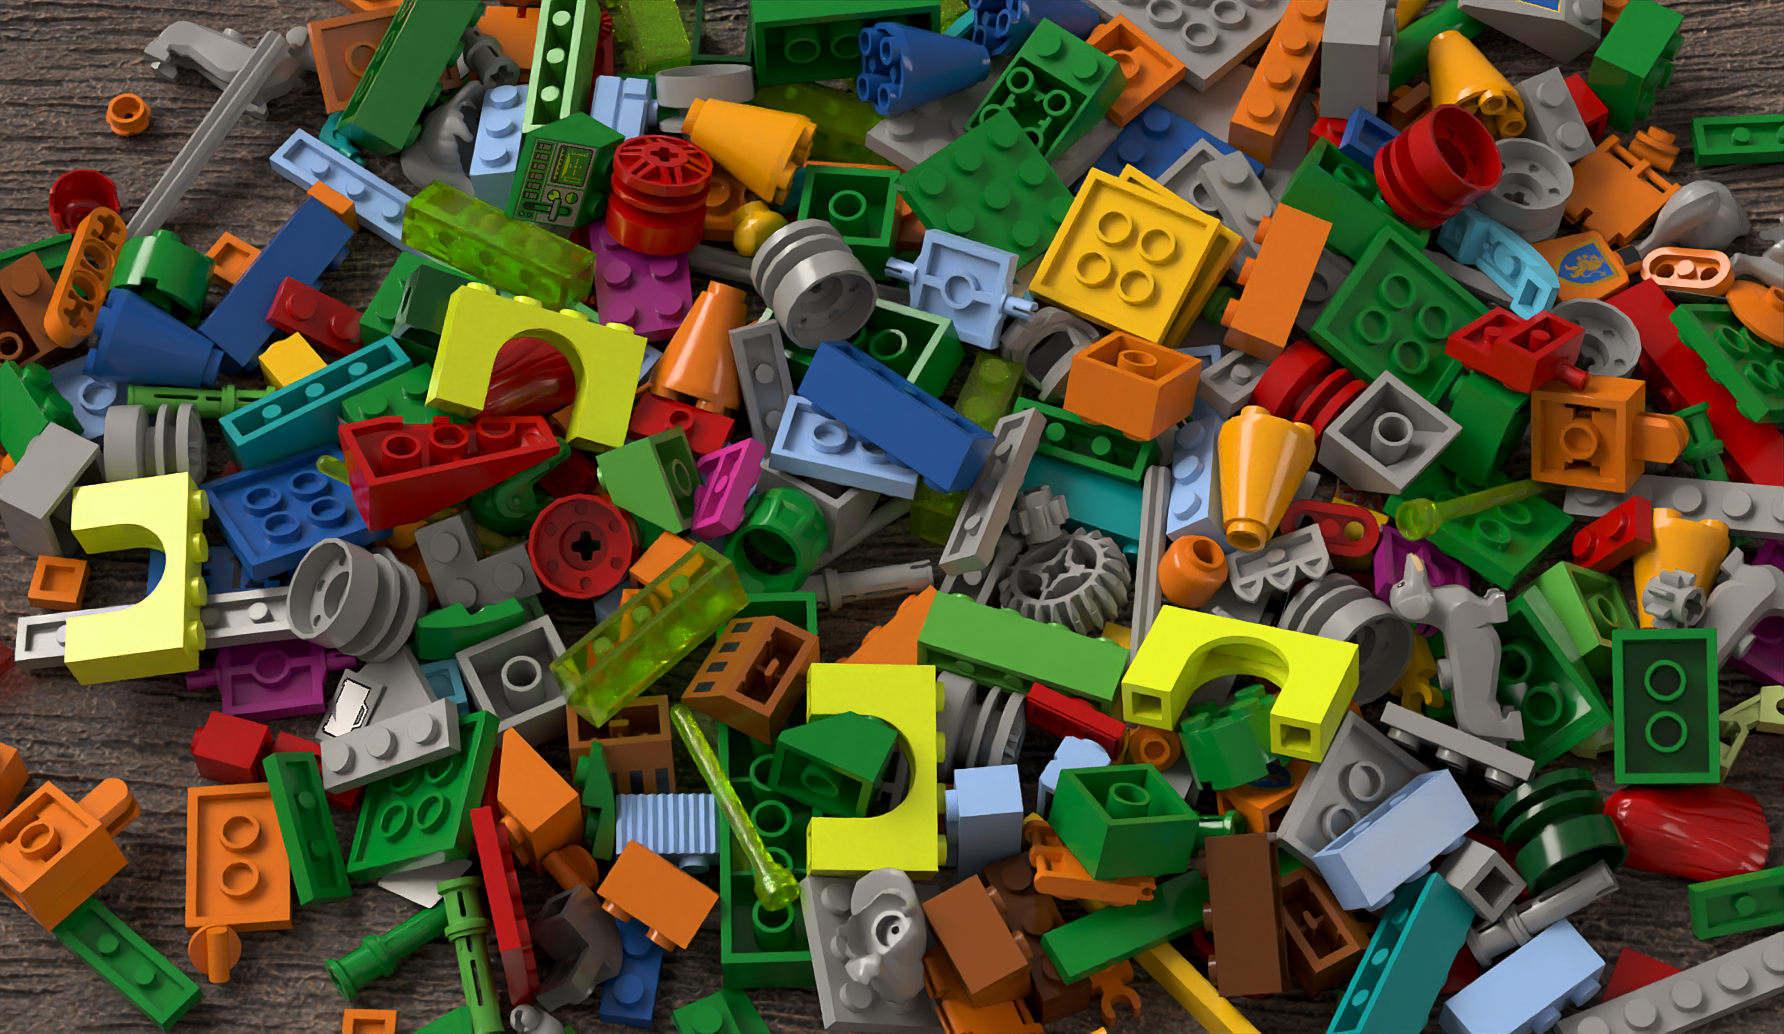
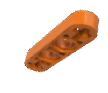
(83, 274)

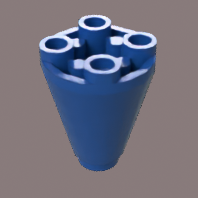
(1008, 24)
(915, 66)
(149, 347)

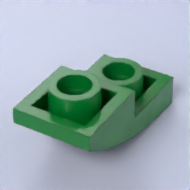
(454, 629)
(598, 791)

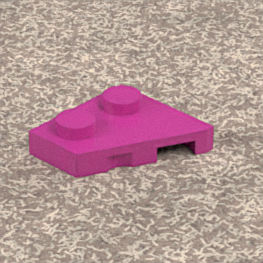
(728, 481)

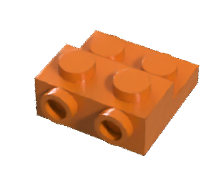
(1144, 62)

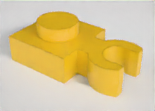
(1414, 682)

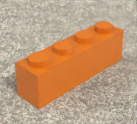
(1279, 81)

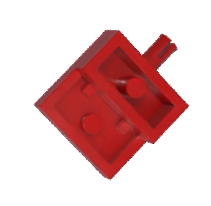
(1521, 350)

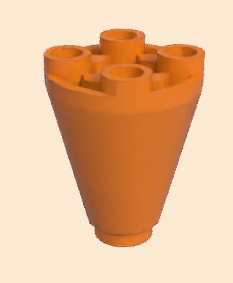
(701, 356)

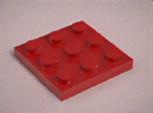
(506, 906)

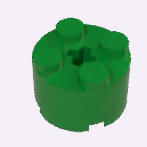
(165, 274)
(1230, 739)

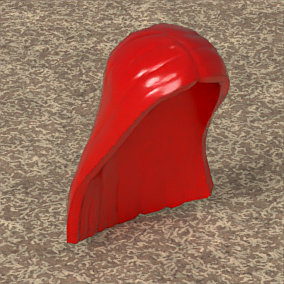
(528, 380)
(1691, 830)

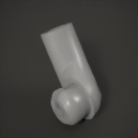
(534, 1020)

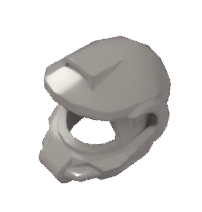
(1051, 364)

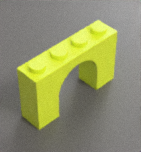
(601, 357)
(165, 628)
(1195, 647)
(908, 835)

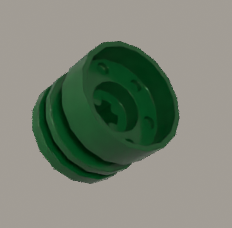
(1557, 828)

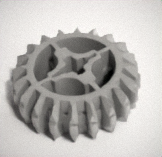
(1069, 581)

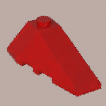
(420, 469)

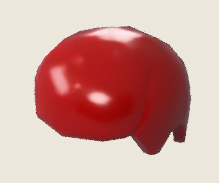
(77, 195)

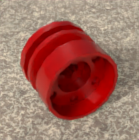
(1438, 166)
(659, 195)
(1305, 390)
(556, 551)

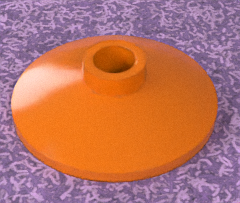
(1759, 309)

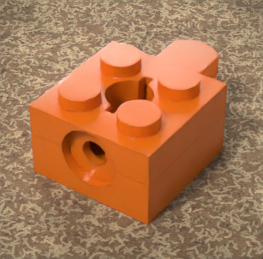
(1604, 449)
(63, 849)

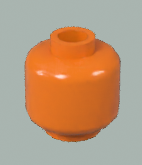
(1192, 571)

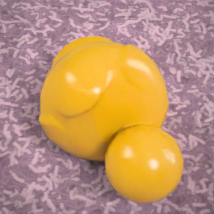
(754, 226)

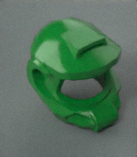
(512, 504)
(785, 528)

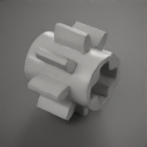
(1038, 514)
(1674, 600)

